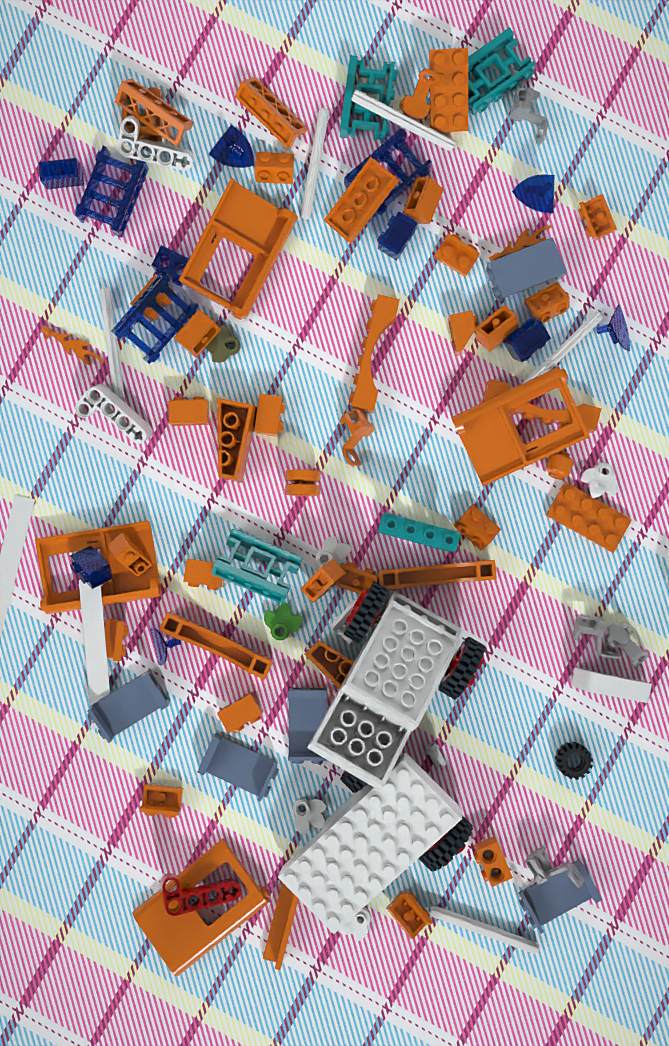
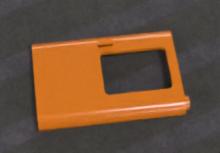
(252, 226)
(493, 438)
(124, 585)
(187, 937)

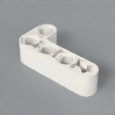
(156, 148)
(116, 417)
(611, 685)

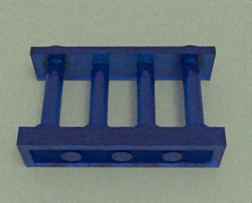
(383, 154)
(124, 206)
(135, 314)

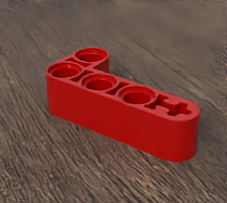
(202, 891)

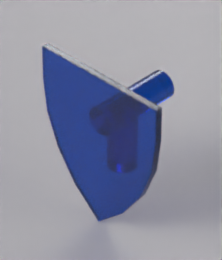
(233, 149)
(537, 192)
(617, 329)
(162, 645)

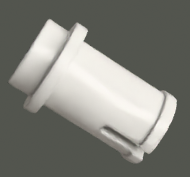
(435, 754)

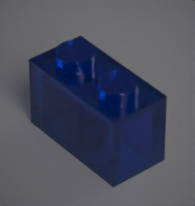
(61, 173)
(397, 235)
(526, 339)
(90, 567)

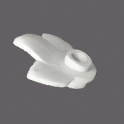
(599, 482)
(334, 551)
(310, 816)
(357, 926)

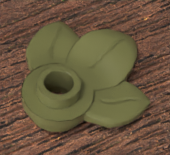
(220, 343)

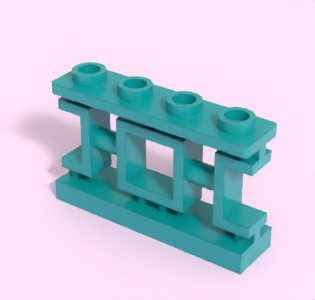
(487, 56)
(372, 75)
(419, 532)
(253, 579)

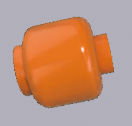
(559, 465)

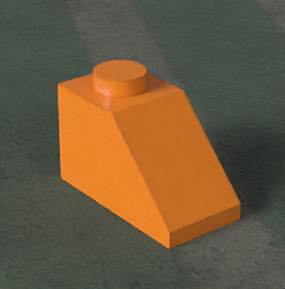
(461, 328)

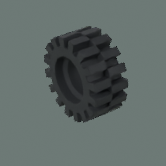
(582, 768)

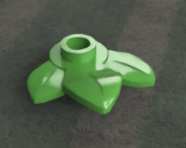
(282, 618)

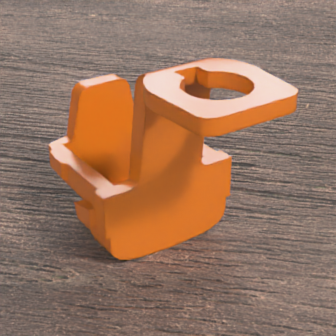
(415, 106)
(358, 431)

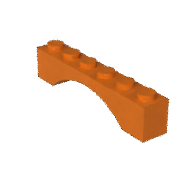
(384, 315)
(589, 414)
(437, 574)
(202, 637)

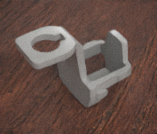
(522, 110)
(594, 627)
(620, 637)
(543, 873)

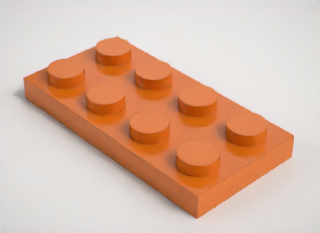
(450, 94)
(361, 200)
(588, 517)

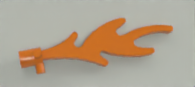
(522, 241)
(75, 345)

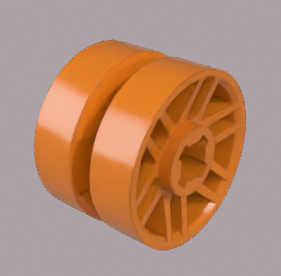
(302, 482)

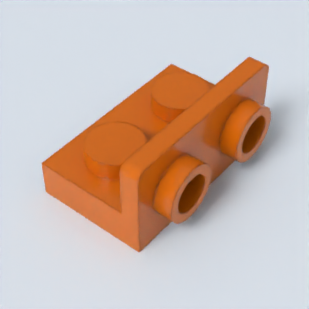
(457, 254)
(548, 302)

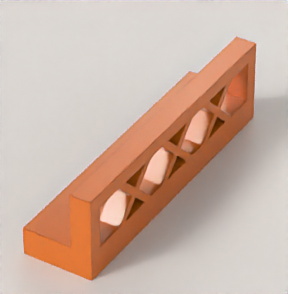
(157, 106)
(269, 112)
(281, 926)

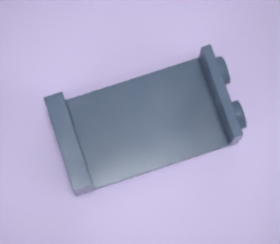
(525, 269)
(127, 705)
(306, 712)
(239, 766)
(557, 896)

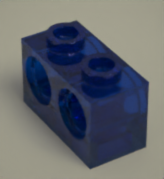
(176, 260)

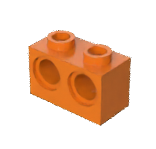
(323, 580)
(495, 860)

